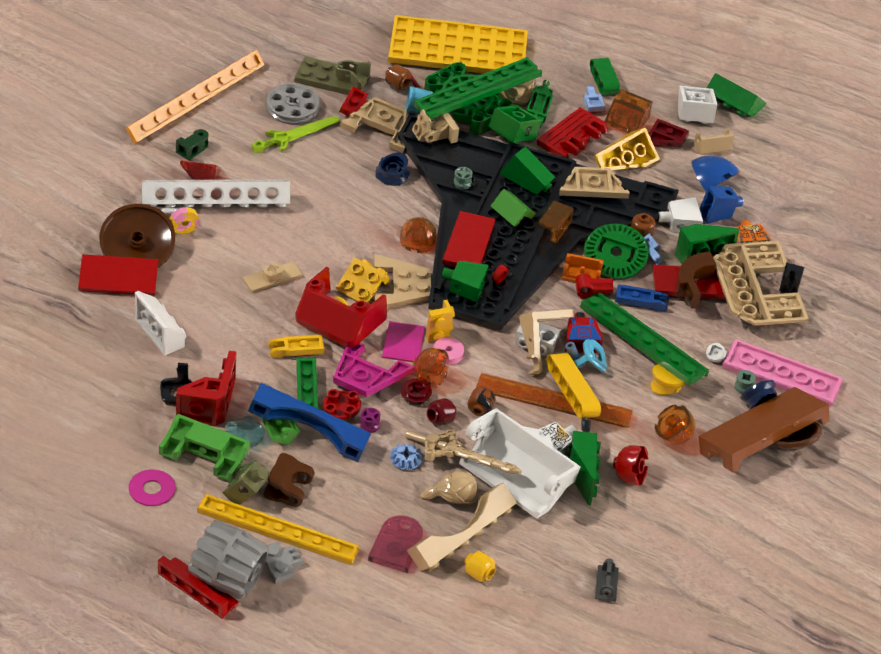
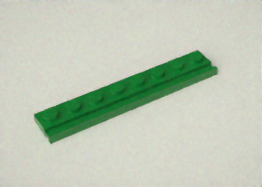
(478, 88)
(644, 339)

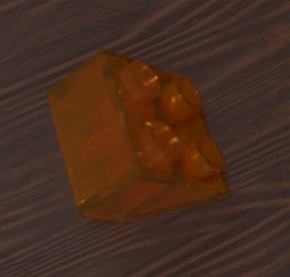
(628, 112)

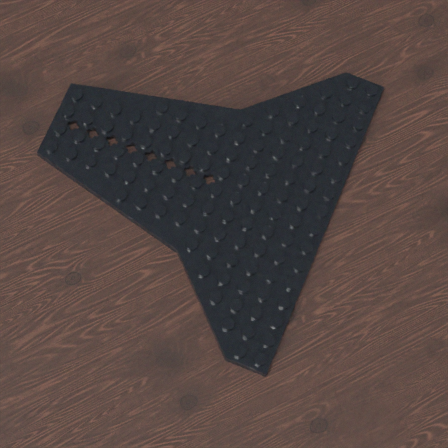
(527, 247)

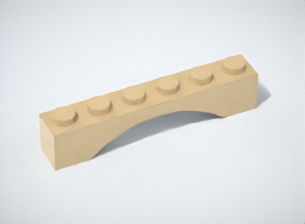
(490, 506)

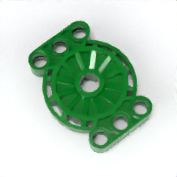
(477, 113)

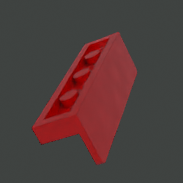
(177, 573)

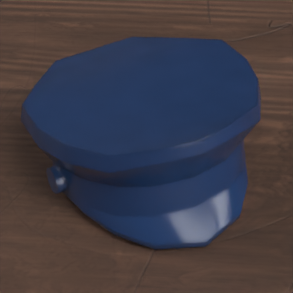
(393, 169)
(759, 393)

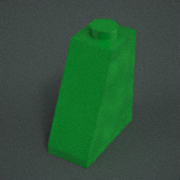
(528, 172)

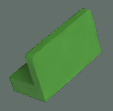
(511, 207)

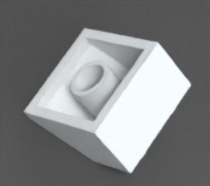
(696, 104)

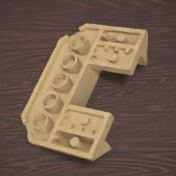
(736, 272)

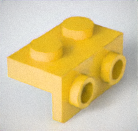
(440, 322)

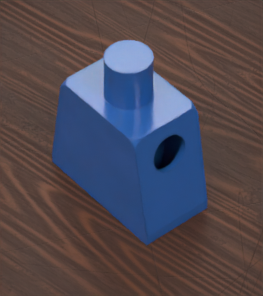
(719, 203)

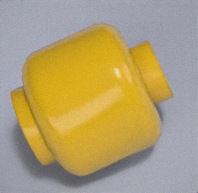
(480, 566)

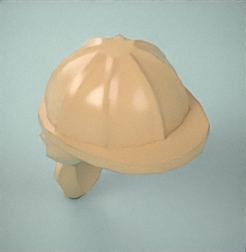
(455, 488)

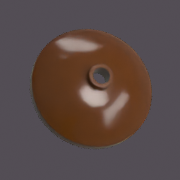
(800, 438)

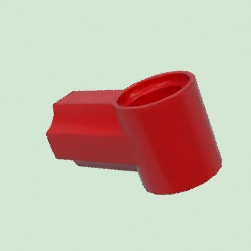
(588, 286)

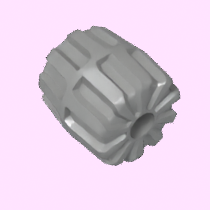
(228, 559)

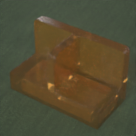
(557, 219)

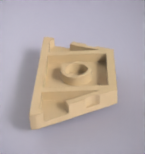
(593, 183)

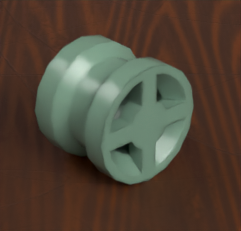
(463, 178)
(744, 380)

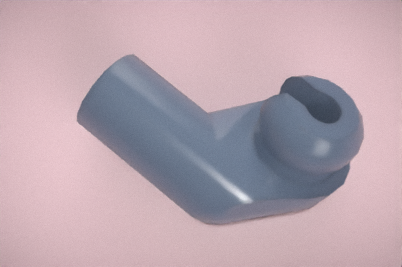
(572, 350)

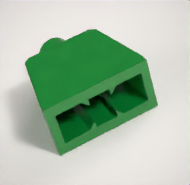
(467, 279)

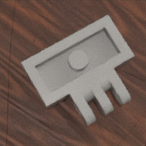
(282, 562)

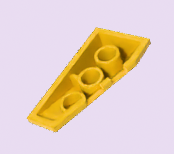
(628, 152)

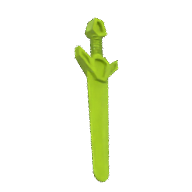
(282, 138)

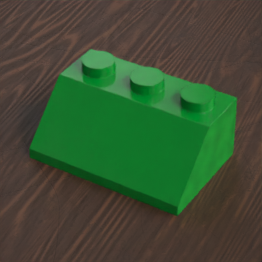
(735, 96)

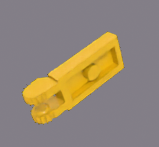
(296, 346)

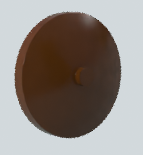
(138, 233)

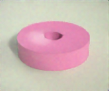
(453, 347)

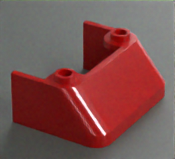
(334, 319)

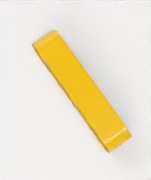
(573, 385)

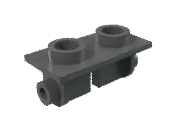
(607, 581)

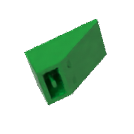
(584, 453)

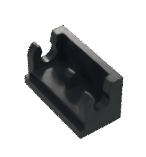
(791, 278)

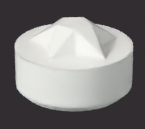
(716, 352)

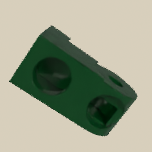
(192, 145)

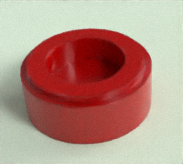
(500, 274)

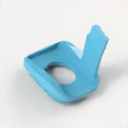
(589, 346)

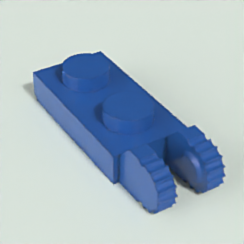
(642, 297)

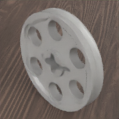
(293, 103)

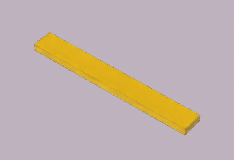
(278, 529)

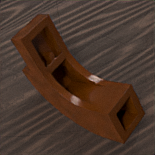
(693, 269)

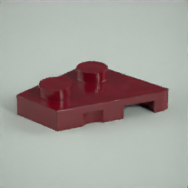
(667, 135)

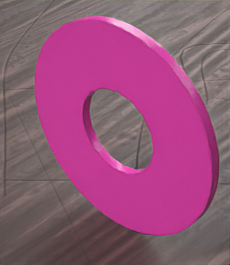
(140, 496)

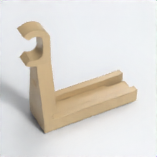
(531, 332)

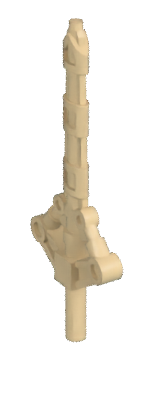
(440, 441)

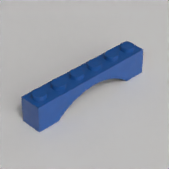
(273, 404)

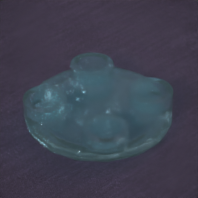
(246, 429)

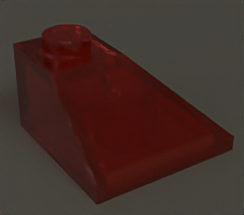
(201, 171)

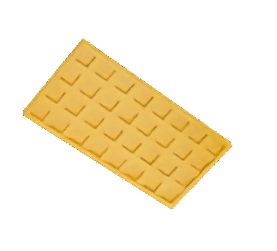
(442, 43)

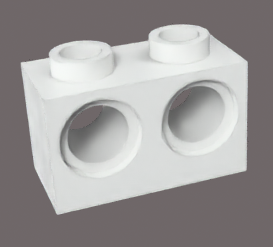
(548, 338)

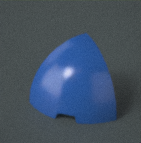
(713, 170)

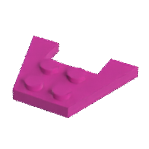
(364, 376)

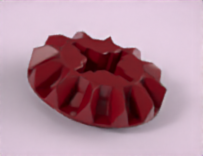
(418, 386)

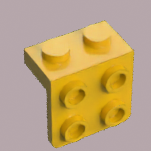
(362, 280)

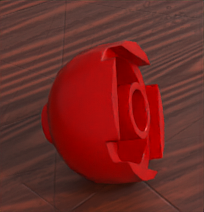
(630, 464)

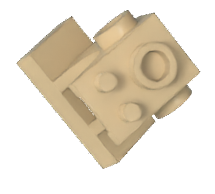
(435, 130)

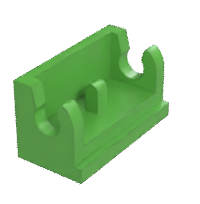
(281, 430)

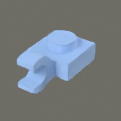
(593, 101)
(653, 247)

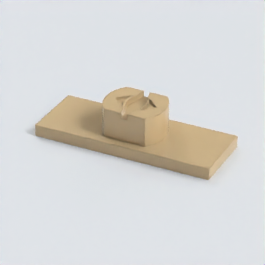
(272, 276)

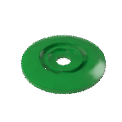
(626, 240)

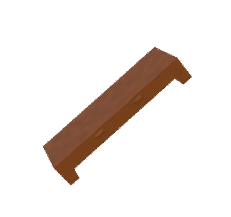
(762, 426)

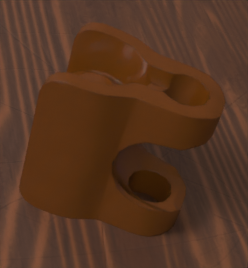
(281, 479)

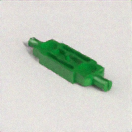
(542, 95)

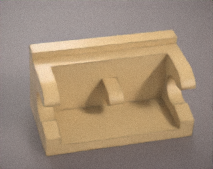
(713, 143)

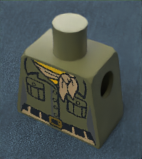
(250, 476)

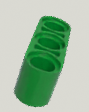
(604, 76)

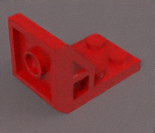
(208, 405)

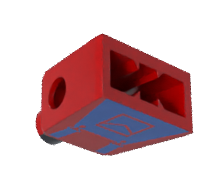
(582, 328)

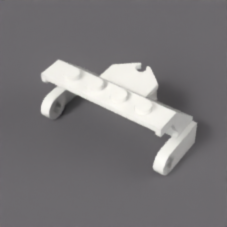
(544, 469)

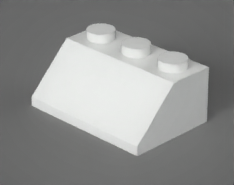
(158, 324)

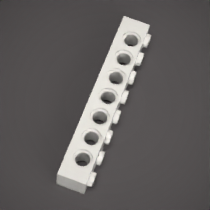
(281, 198)

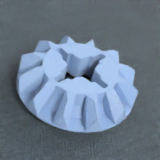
(399, 460)

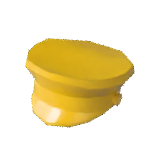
(664, 381)

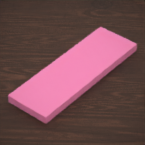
(782, 370)

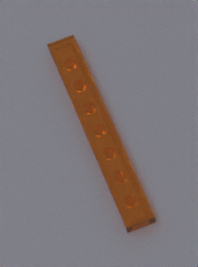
(549, 399)

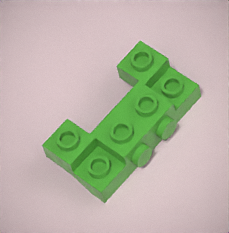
(207, 442)

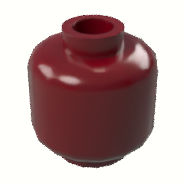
(441, 412)

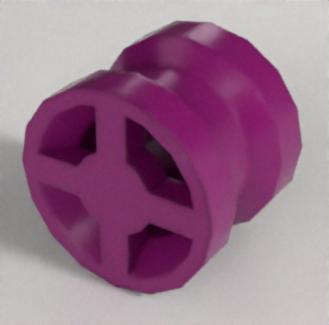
(370, 419)

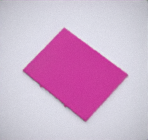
(403, 341)

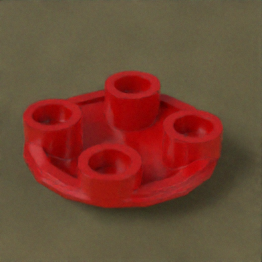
(342, 403)

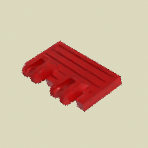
(572, 133)

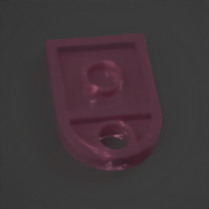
(393, 542)

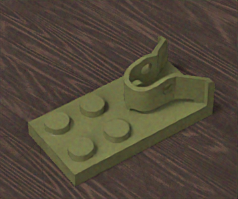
(333, 76)

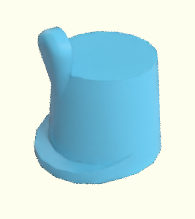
(414, 94)

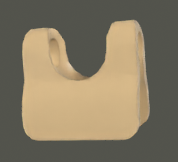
(520, 94)

